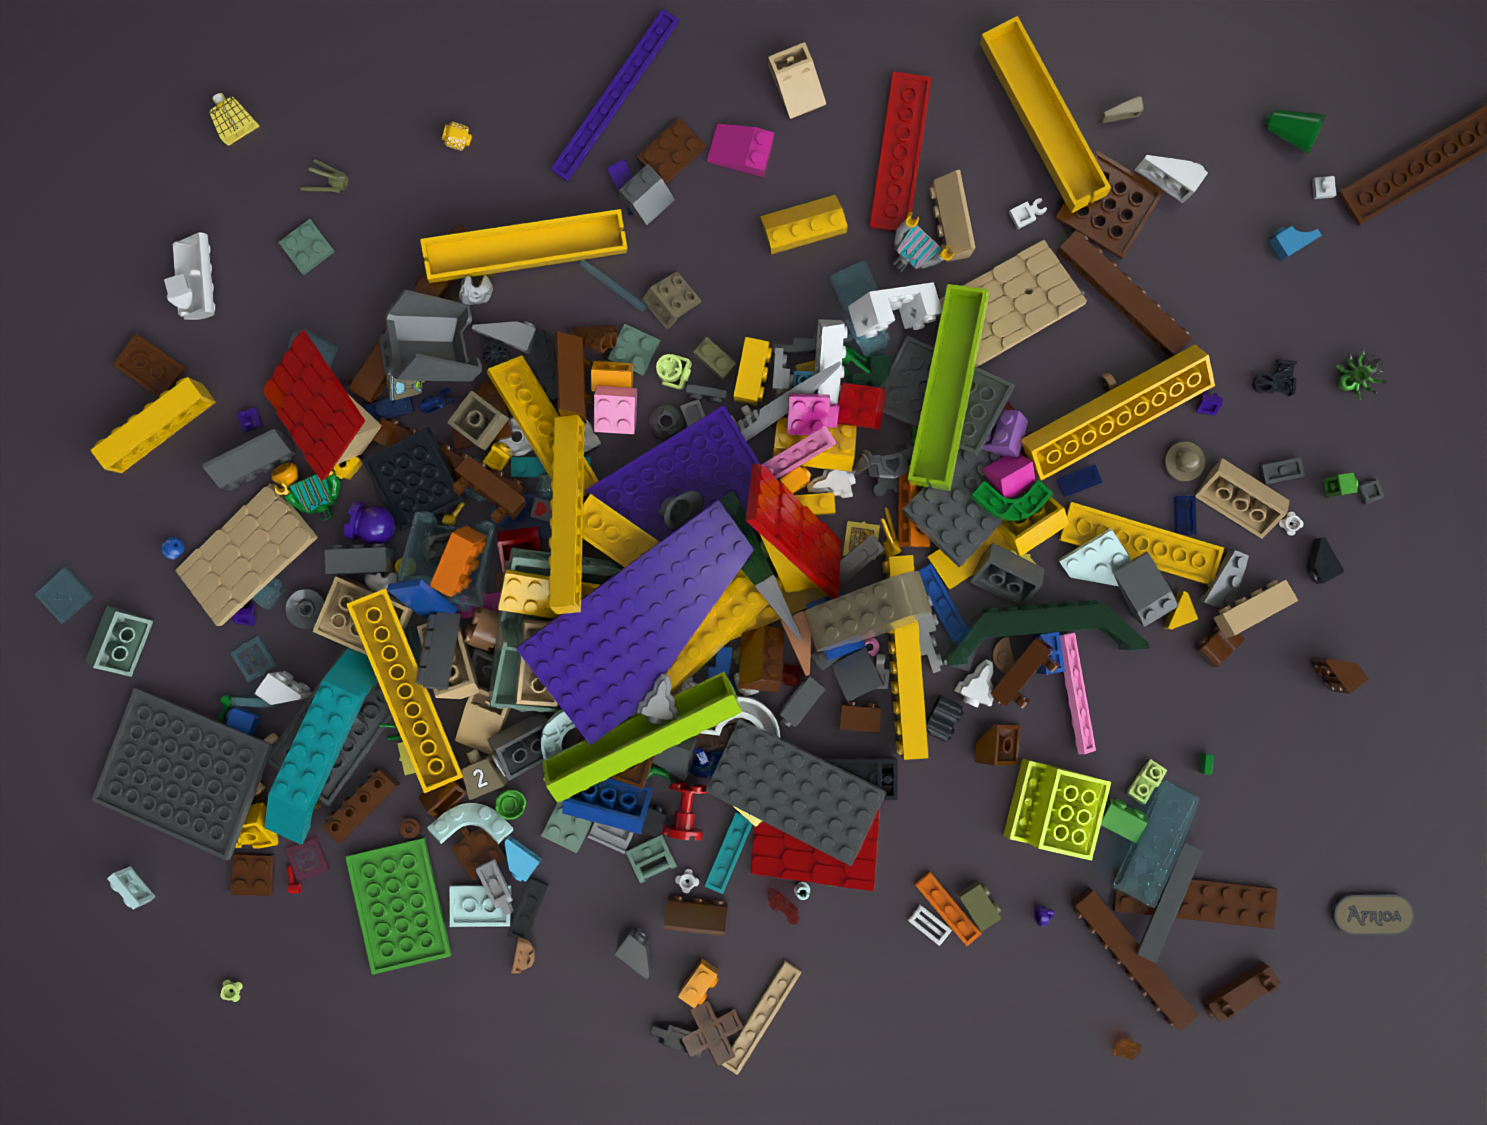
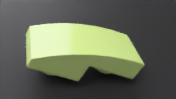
(1146, 781)

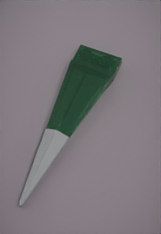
(756, 566)

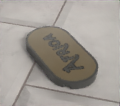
(1373, 914)

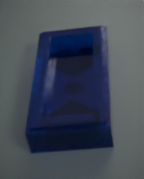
(1185, 515)

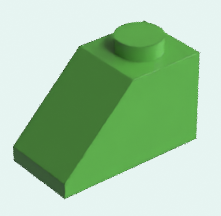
(1340, 485)

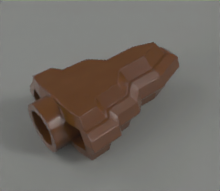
(597, 337)

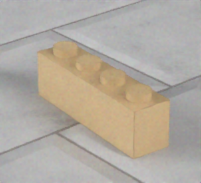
(1255, 609)

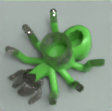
(1360, 374)

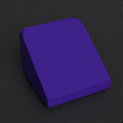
(620, 173)

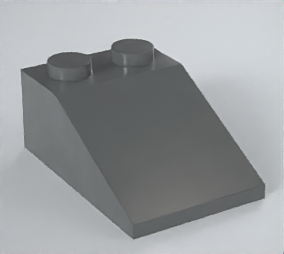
(1144, 589)

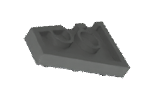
(1226, 585)

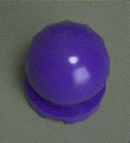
(371, 524)

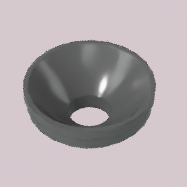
(665, 433)

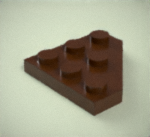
(492, 396)

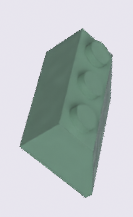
(118, 641)

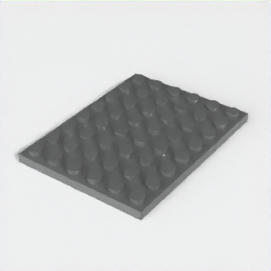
(182, 773)

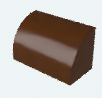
(443, 798)

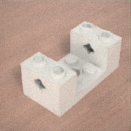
(874, 312)

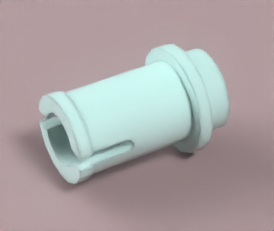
(802, 886)

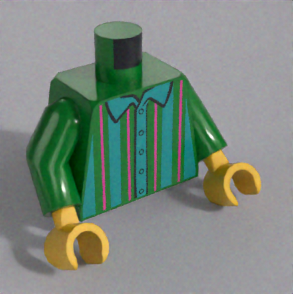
(313, 494)

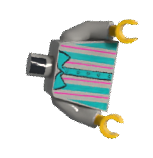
(917, 247)

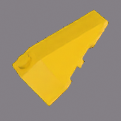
(254, 829)

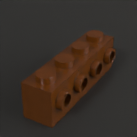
(360, 805)

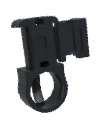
(1280, 381)

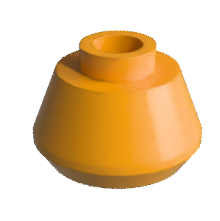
(286, 472)

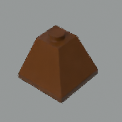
(999, 745)

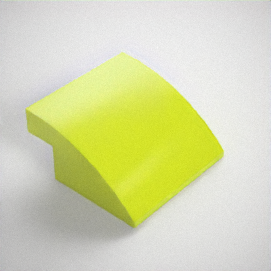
(1057, 809)

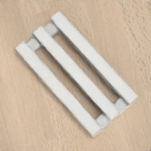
(917, 914)

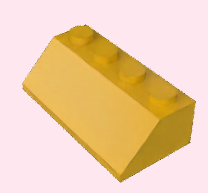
(804, 224)

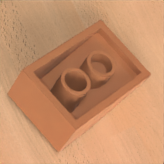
(801, 648)

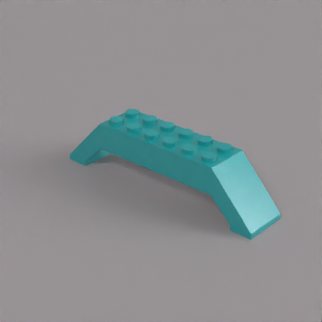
(318, 745)

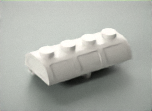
(193, 260)

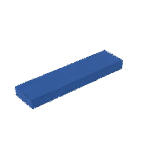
(942, 602)

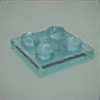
(853, 283)

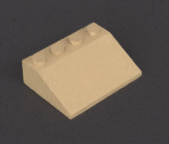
(335, 619)

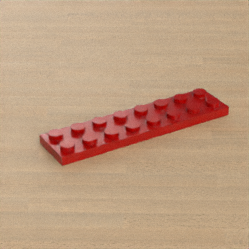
(900, 150)

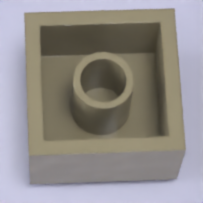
(478, 420)

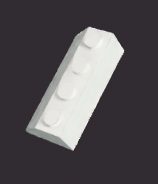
(828, 352)

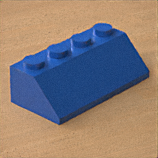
(611, 804)

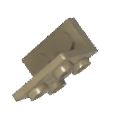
(670, 299)

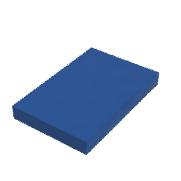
(421, 598)

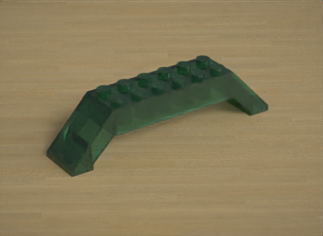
(1045, 620)

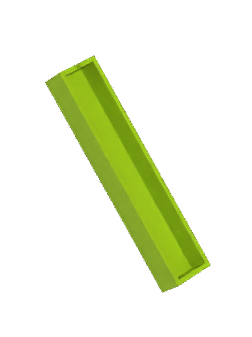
(948, 387)
(638, 739)

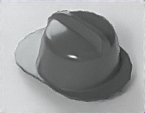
(680, 509)

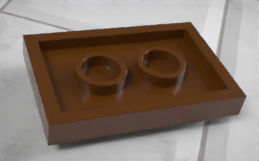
(672, 151)
(149, 365)

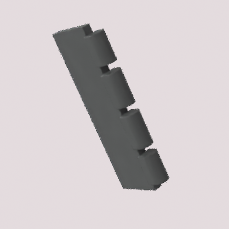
(442, 645)

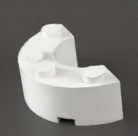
(753, 711)

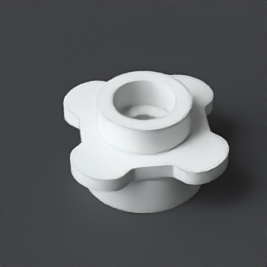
(1297, 523)
(683, 884)

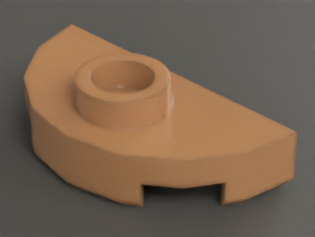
(1002, 655)
(523, 956)

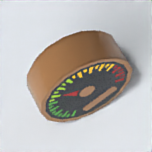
(1107, 382)

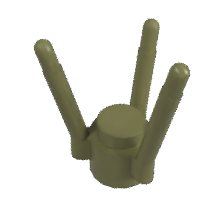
(337, 179)

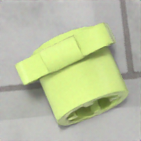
(670, 370)

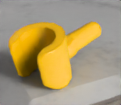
(451, 519)

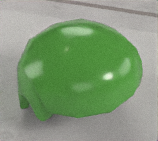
(510, 804)

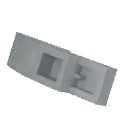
(928, 641)

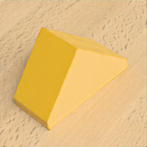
(1182, 614)

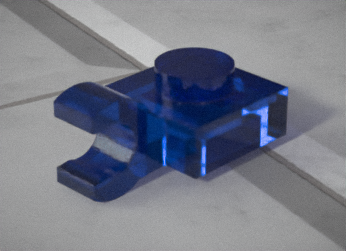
(433, 403)

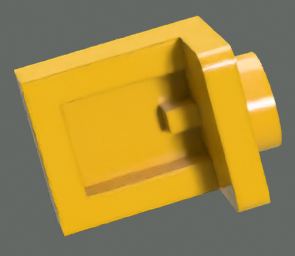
(498, 456)

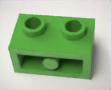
(1124, 820)

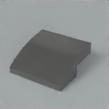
(857, 674)

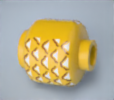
(456, 136)

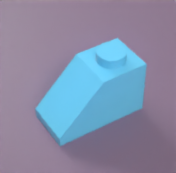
(520, 859)

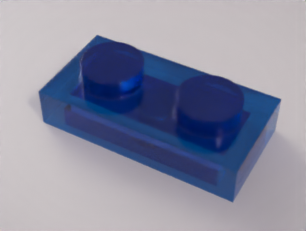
(1079, 480)

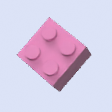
(615, 409)

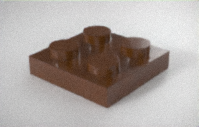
(252, 874)

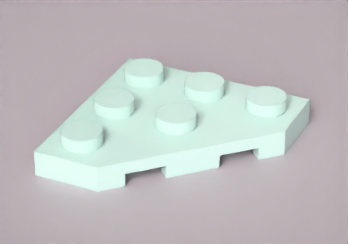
(1097, 559)

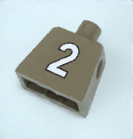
(481, 775)

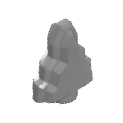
(659, 702)

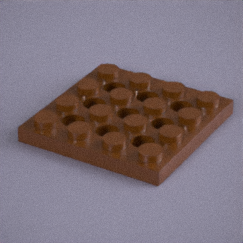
(1112, 218)

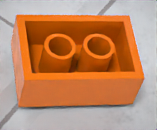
(459, 561)

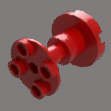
(684, 818)

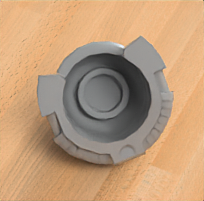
(475, 290)

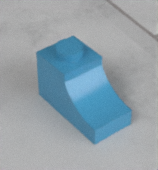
(1290, 240)

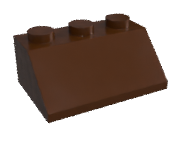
(761, 659)
(696, 915)

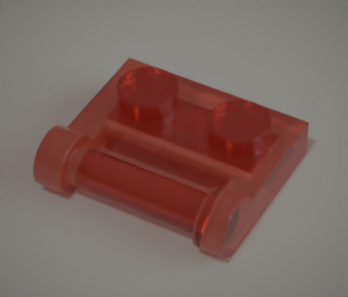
(781, 903)

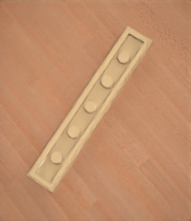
(762, 1015)

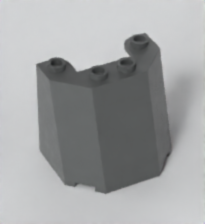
(427, 339)

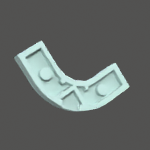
(554, 732)
(470, 814)

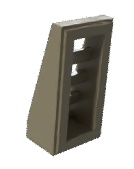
(1126, 110)

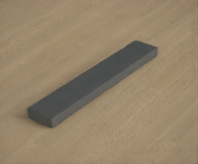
(1169, 903)

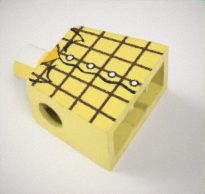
(231, 119)

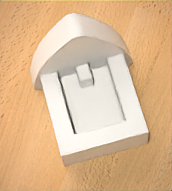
(178, 291)

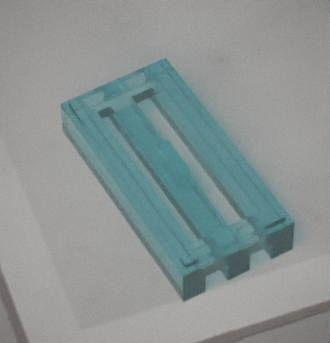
(250, 701)

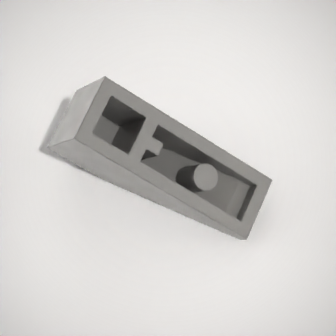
(510, 333)

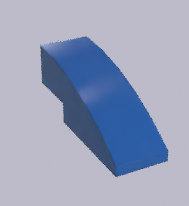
(723, 662)

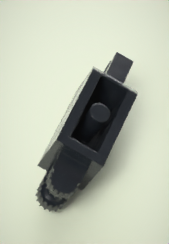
(546, 364)

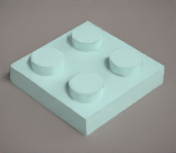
(130, 887)

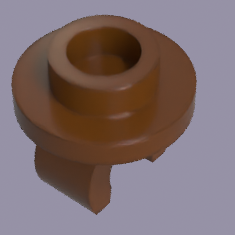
(409, 827)

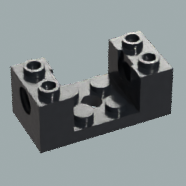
(878, 771)

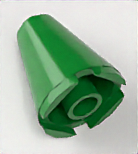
(1295, 127)

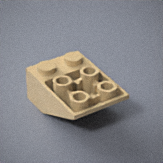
(796, 80)
(480, 721)

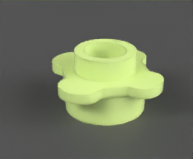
(227, 995)

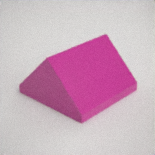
(1011, 475)

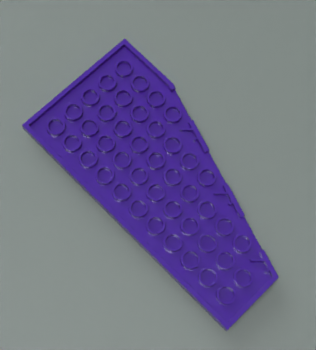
(636, 623)

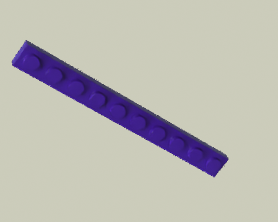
(615, 95)

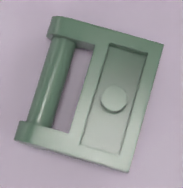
(648, 852)

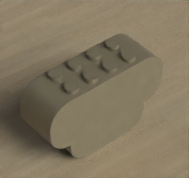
(868, 611)

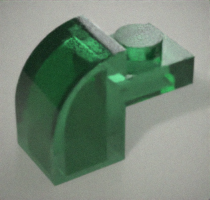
(879, 372)

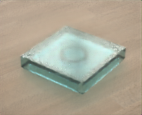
(64, 595)

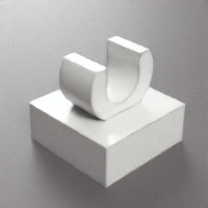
(1324, 187)

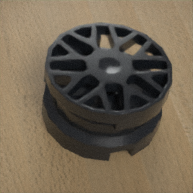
(495, 353)

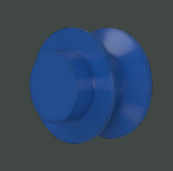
(172, 548)

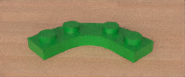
(1011, 509)

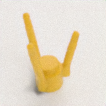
(891, 544)

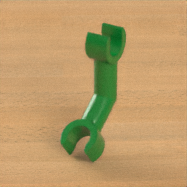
(660, 772)

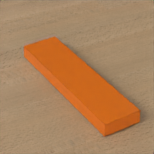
(947, 908)

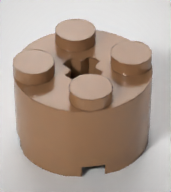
(483, 629)

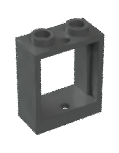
(801, 701)

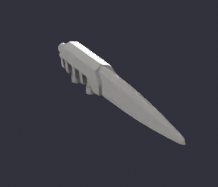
(764, 417)

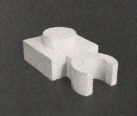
(1025, 214)

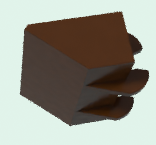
(571, 376)

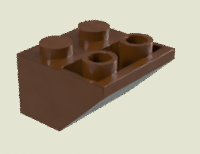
(1339, 675)

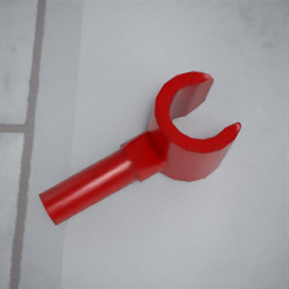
(292, 888)

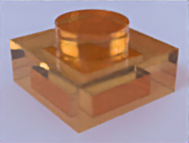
(1127, 1049)

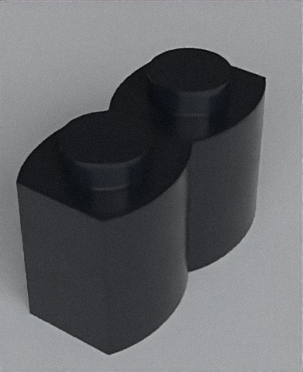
(942, 718)

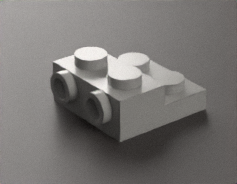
(781, 376)

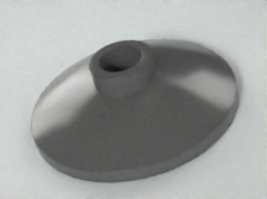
(296, 608)

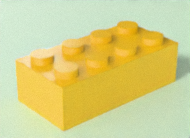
(835, 458)

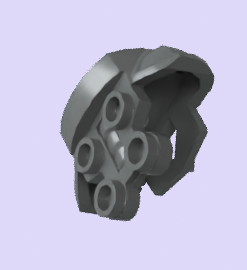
(885, 466)

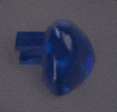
(705, 764)

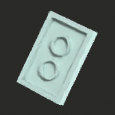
(473, 908)

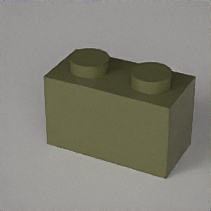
(715, 359)
(979, 905)

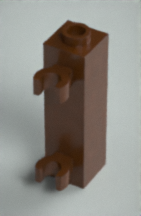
(489, 487)
(1022, 671)
(1241, 992)

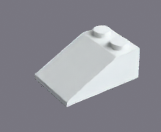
(1173, 176)

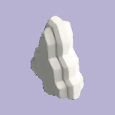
(833, 482)
(977, 686)

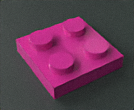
(807, 413)

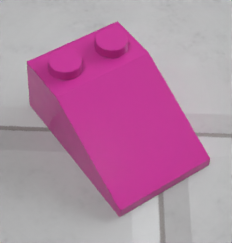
(741, 148)

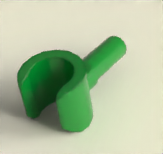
(226, 701)

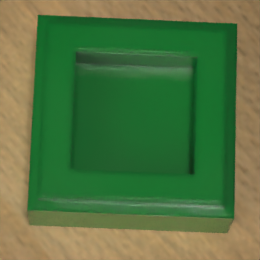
(1206, 763)

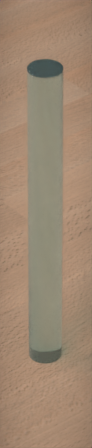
(613, 285)

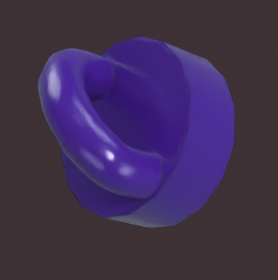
(1043, 915)

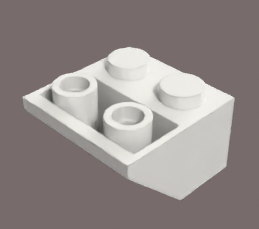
(281, 688)

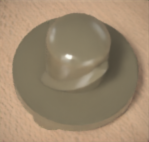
(1184, 461)

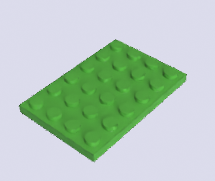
(398, 905)

